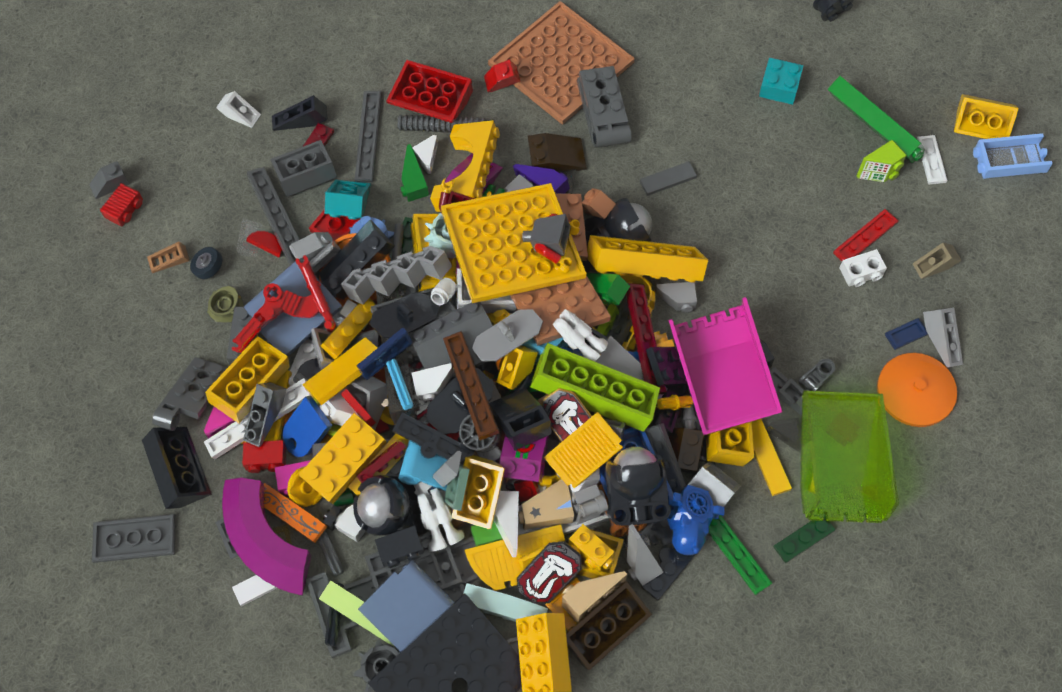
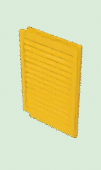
(584, 451)

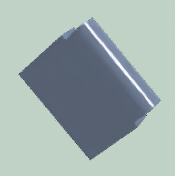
(290, 332)
(405, 605)

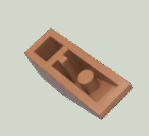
(597, 203)

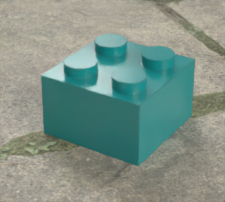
(781, 81)

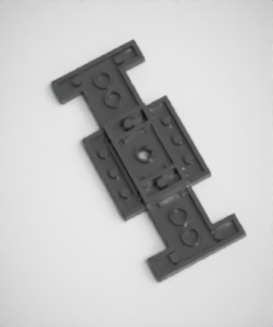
(446, 567)

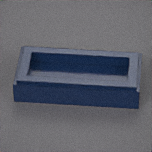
(906, 334)

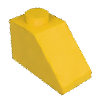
(516, 366)

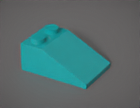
(346, 199)

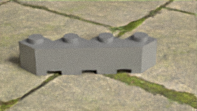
(386, 276)

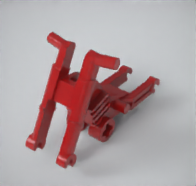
(288, 303)

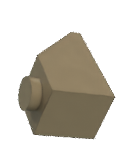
(937, 260)

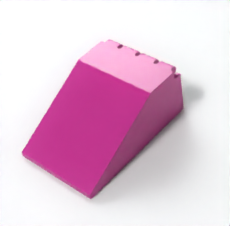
(726, 369)

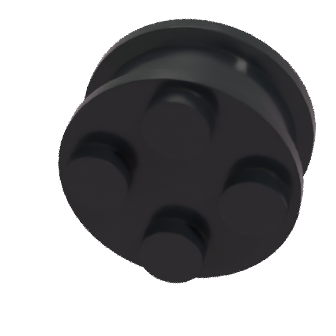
(832, 8)

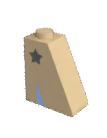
(547, 508)

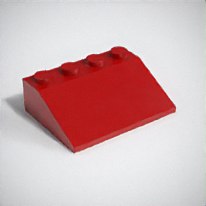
(430, 91)

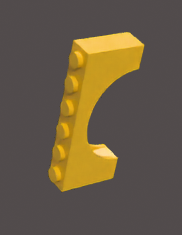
(480, 140)

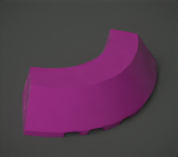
(255, 540)

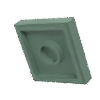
(456, 489)

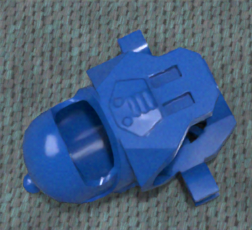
(691, 518)

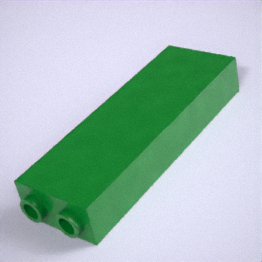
(876, 119)

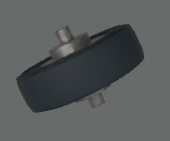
(206, 263)

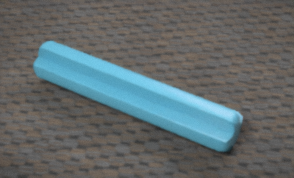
(399, 384)

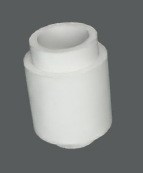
(443, 291)

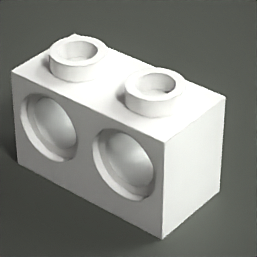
(861, 265)

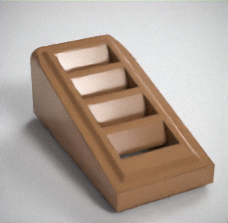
(173, 249)

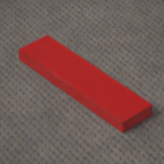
(866, 235)

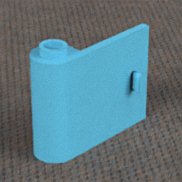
(417, 468)

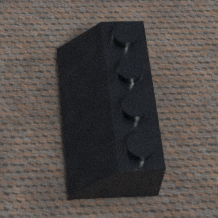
(365, 248)
(175, 466)

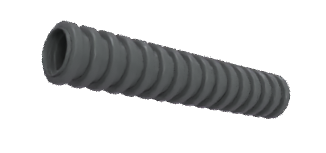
(428, 123)

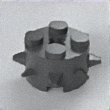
(373, 660)

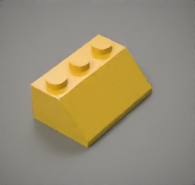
(984, 117)
(481, 491)

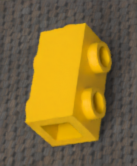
(592, 549)

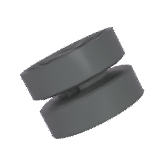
(470, 438)

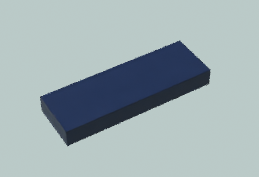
(384, 353)

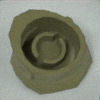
(220, 304)

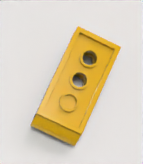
(419, 232)

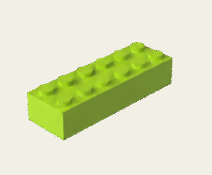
(597, 387)

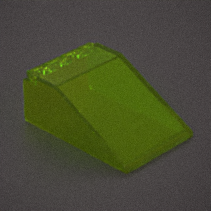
(846, 458)

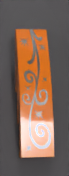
(292, 514)

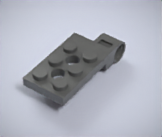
(182, 400)

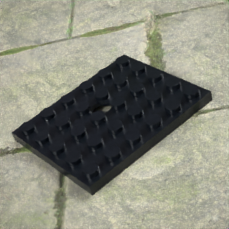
(453, 647)

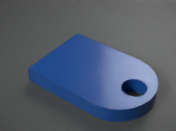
(306, 426)

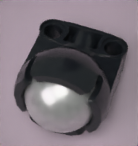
(623, 222)
(637, 487)
(387, 506)

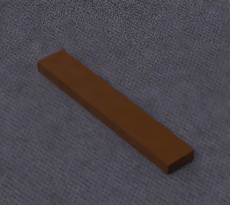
(471, 386)

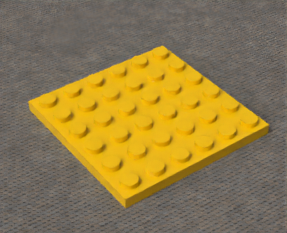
(491, 246)

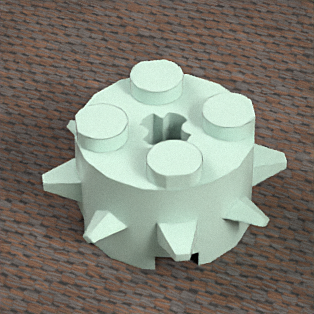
(439, 236)

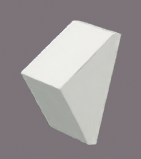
(426, 152)

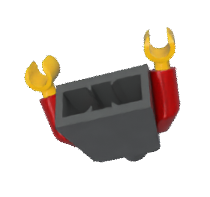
(551, 238)

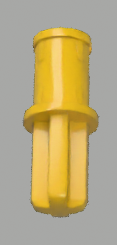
(675, 402)

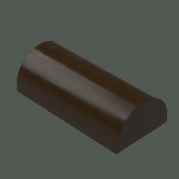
(606, 626)

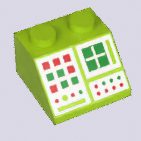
(882, 163)

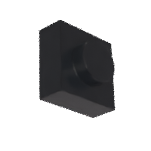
(331, 516)

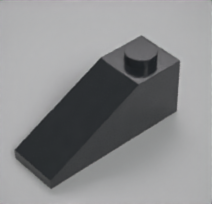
(301, 115)

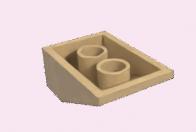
(586, 595)

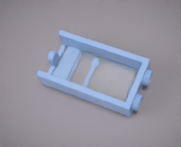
(1011, 156)

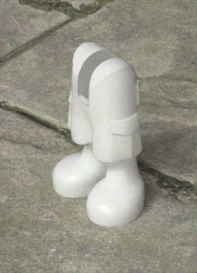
(575, 332)
(438, 514)

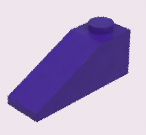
(542, 176)

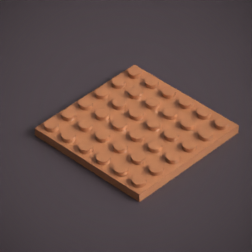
(554, 53)

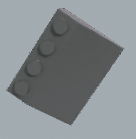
(429, 339)

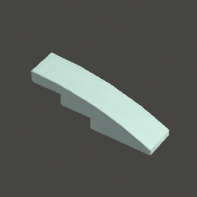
(502, 604)

